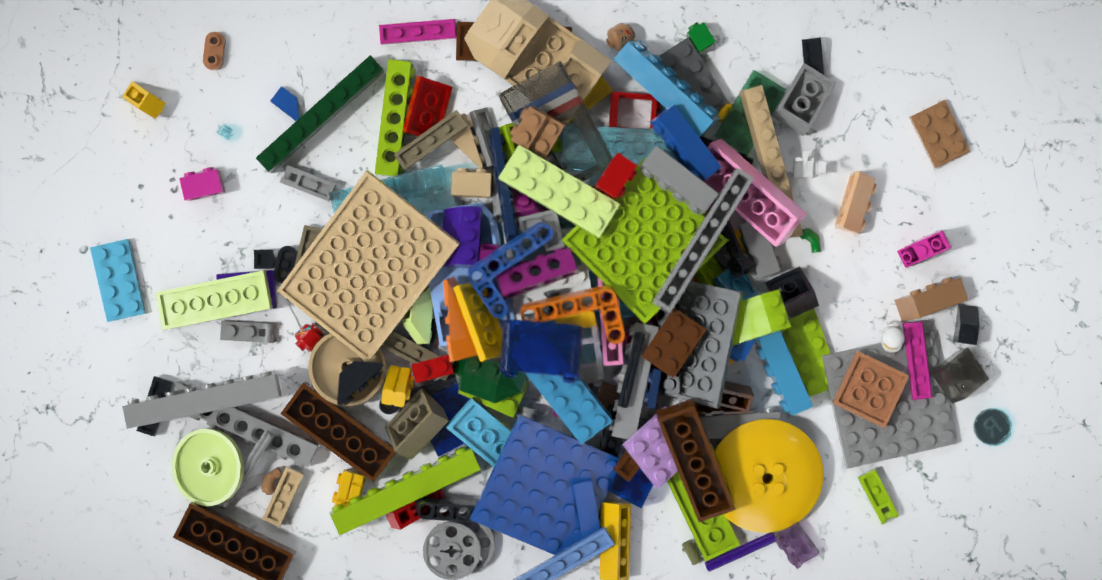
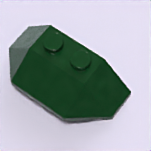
(485, 381)

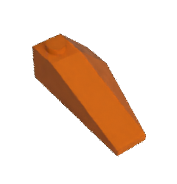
(459, 341)

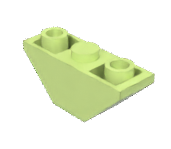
(419, 318)

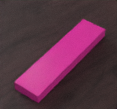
(417, 31)
(917, 360)

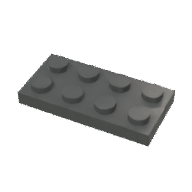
(690, 67)

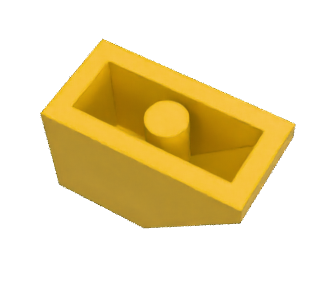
(143, 100)

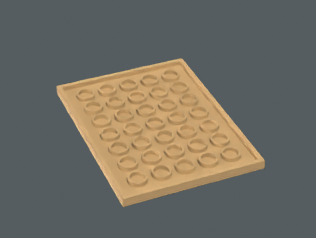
(368, 266)

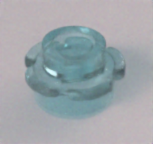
(225, 132)

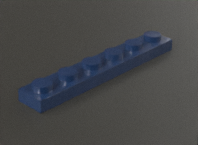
(504, 192)

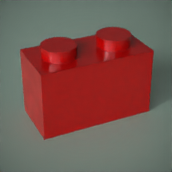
(616, 176)
(432, 368)

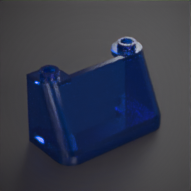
(541, 349)

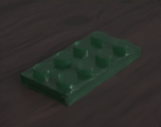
(734, 127)

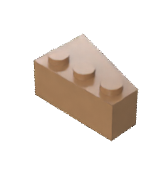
(932, 299)

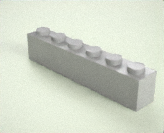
(627, 419)

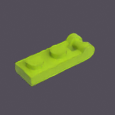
(877, 495)

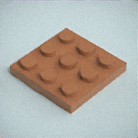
(870, 389)

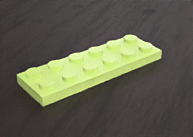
(559, 191)
(214, 300)

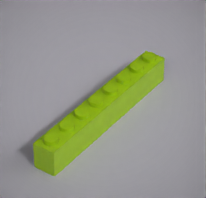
(404, 491)

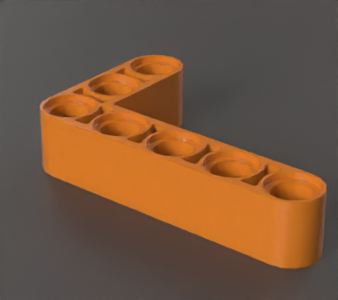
(579, 307)

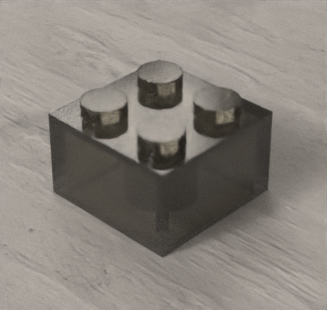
(959, 375)

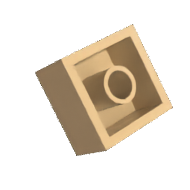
(471, 184)

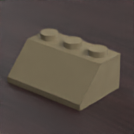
(416, 424)

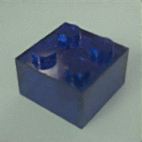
(634, 491)

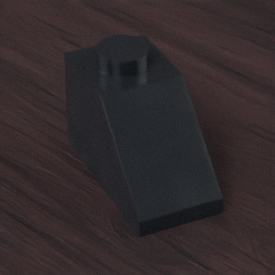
(966, 325)

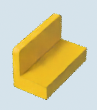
(584, 319)

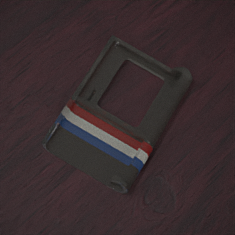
(557, 96)

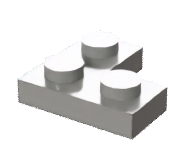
(551, 219)

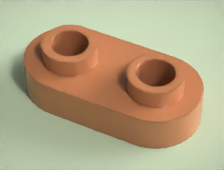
(214, 50)

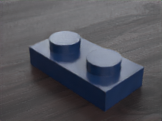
(651, 395)

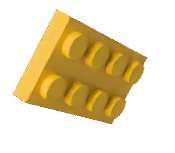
(482, 325)

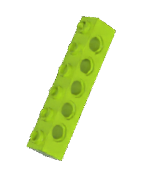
(394, 69)

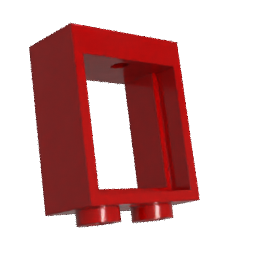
(615, 96)

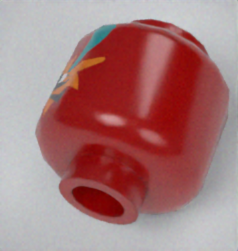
(308, 337)

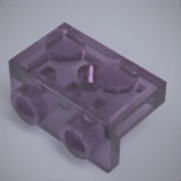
(796, 545)

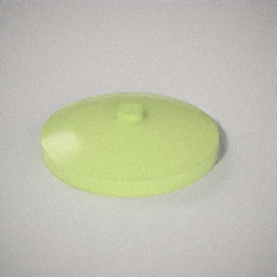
(207, 467)

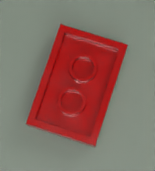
(426, 105)

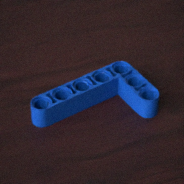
(504, 263)

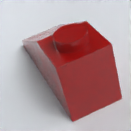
(407, 514)

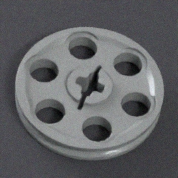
(457, 543)
(486, 553)

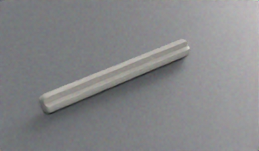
(251, 461)

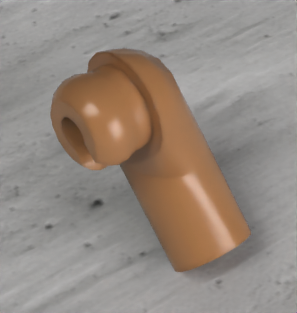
(268, 479)

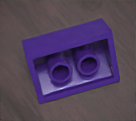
(465, 226)

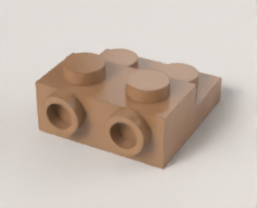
(537, 131)

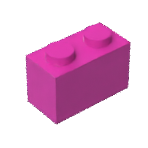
(202, 184)

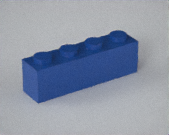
(685, 143)

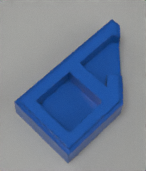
(286, 102)

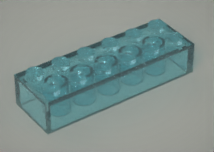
(629, 142)
(408, 185)

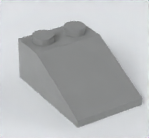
(803, 99)

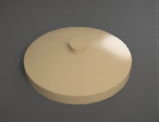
(329, 360)

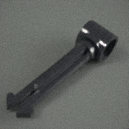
(741, 263)
(431, 388)

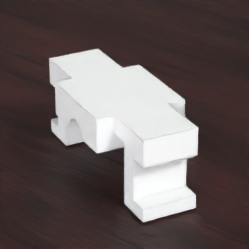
(804, 166)

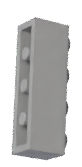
(678, 181)

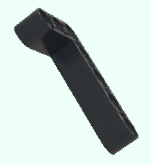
(451, 514)

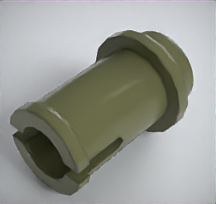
(692, 552)

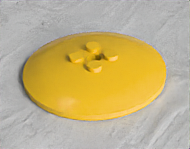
(776, 449)

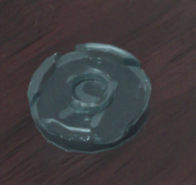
(992, 427)

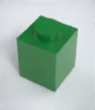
(700, 36)

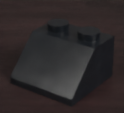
(795, 291)

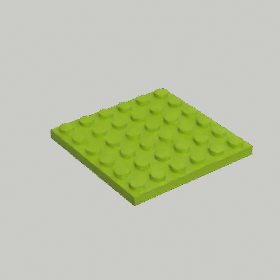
(640, 243)

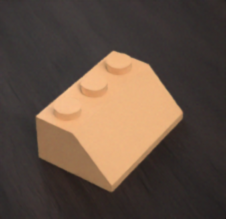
(855, 203)

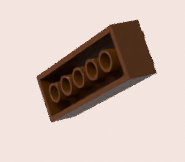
(339, 432)
(695, 460)
(233, 543)

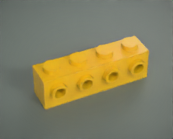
(616, 559)

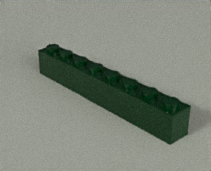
(320, 114)

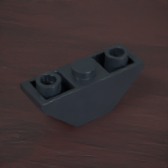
(355, 379)

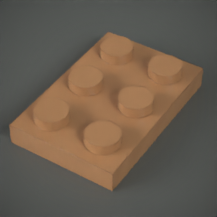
(939, 134)

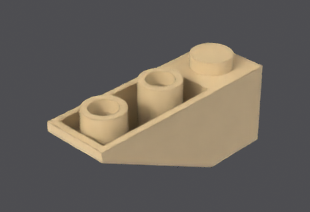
(468, 143)

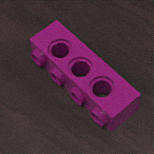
(529, 282)

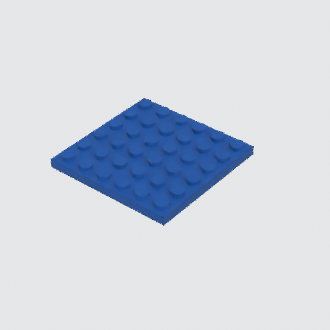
(533, 488)

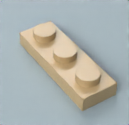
(283, 496)

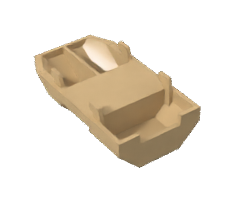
(522, 40)

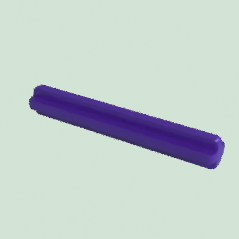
(740, 551)

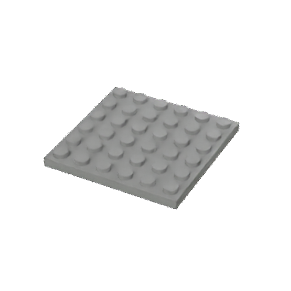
(913, 423)

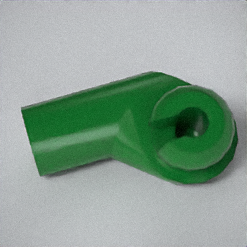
(813, 238)

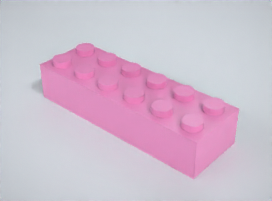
(763, 203)

